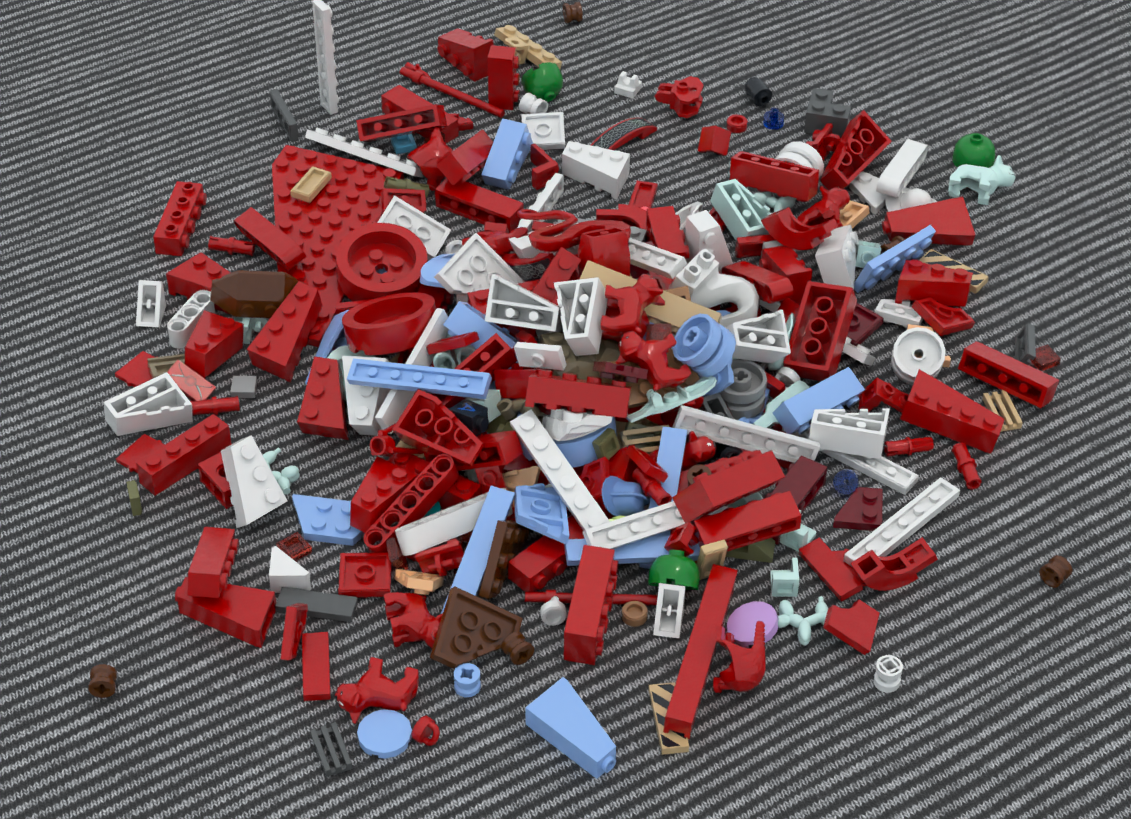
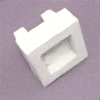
(628, 86)

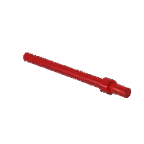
(420, 78)
(566, 597)

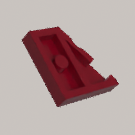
(609, 370)
(861, 510)

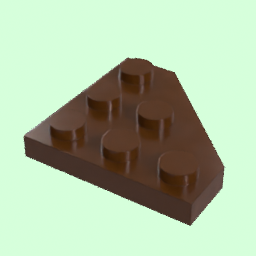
(505, 546)
(471, 629)

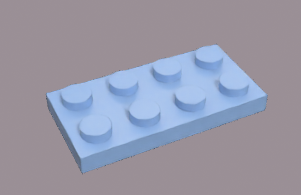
(894, 259)

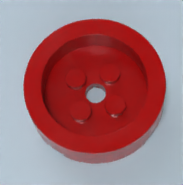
(376, 248)
(388, 323)

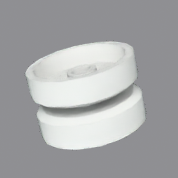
(802, 154)
(921, 343)

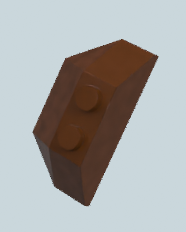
(252, 292)

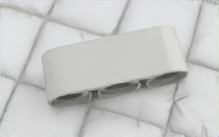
(186, 319)

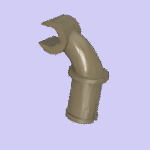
(510, 408)

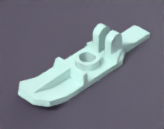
(670, 400)
(768, 418)

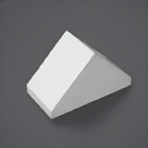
(150, 303)
(286, 572)
(669, 610)

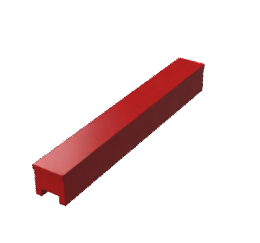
(700, 651)

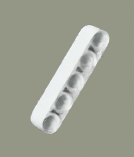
(902, 168)
(440, 526)

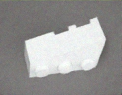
(705, 233)
(838, 257)
(520, 307)
(363, 401)
(148, 407)

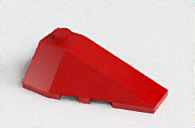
(436, 430)

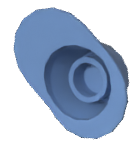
(623, 497)

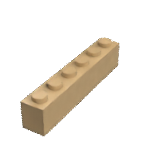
(675, 310)

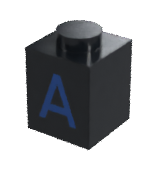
(472, 416)

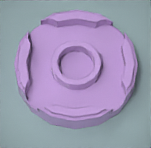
(743, 622)

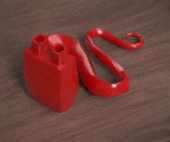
(598, 240)

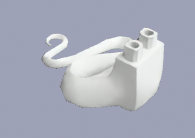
(712, 288)

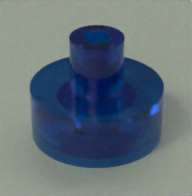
(773, 119)
(846, 487)

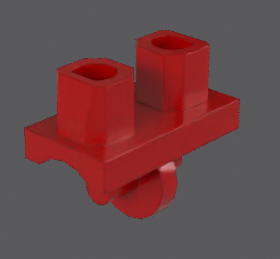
(824, 140)
(441, 558)

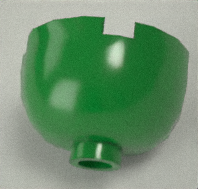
(543, 82)
(974, 150)
(674, 570)

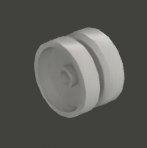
(747, 392)

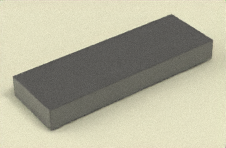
(284, 115)
(319, 604)

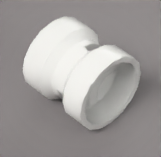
(531, 105)
(888, 673)

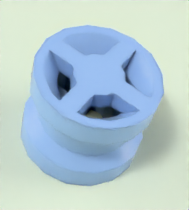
(463, 685)

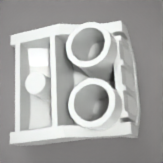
(569, 425)

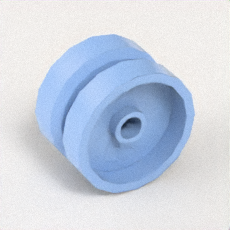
(704, 345)

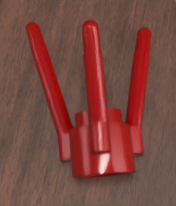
(385, 445)

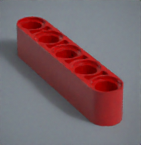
(270, 239)
(769, 285)
(413, 494)

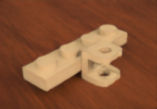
(525, 47)

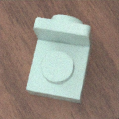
(866, 251)

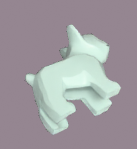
(981, 179)

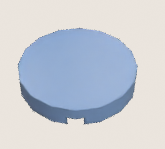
(384, 733)

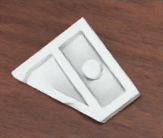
(865, 187)
(898, 313)

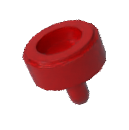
(423, 730)

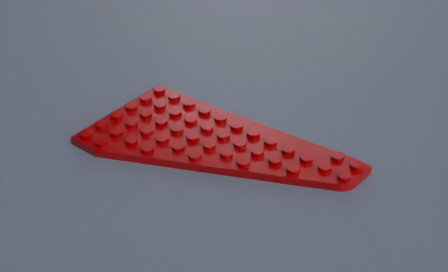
(318, 227)

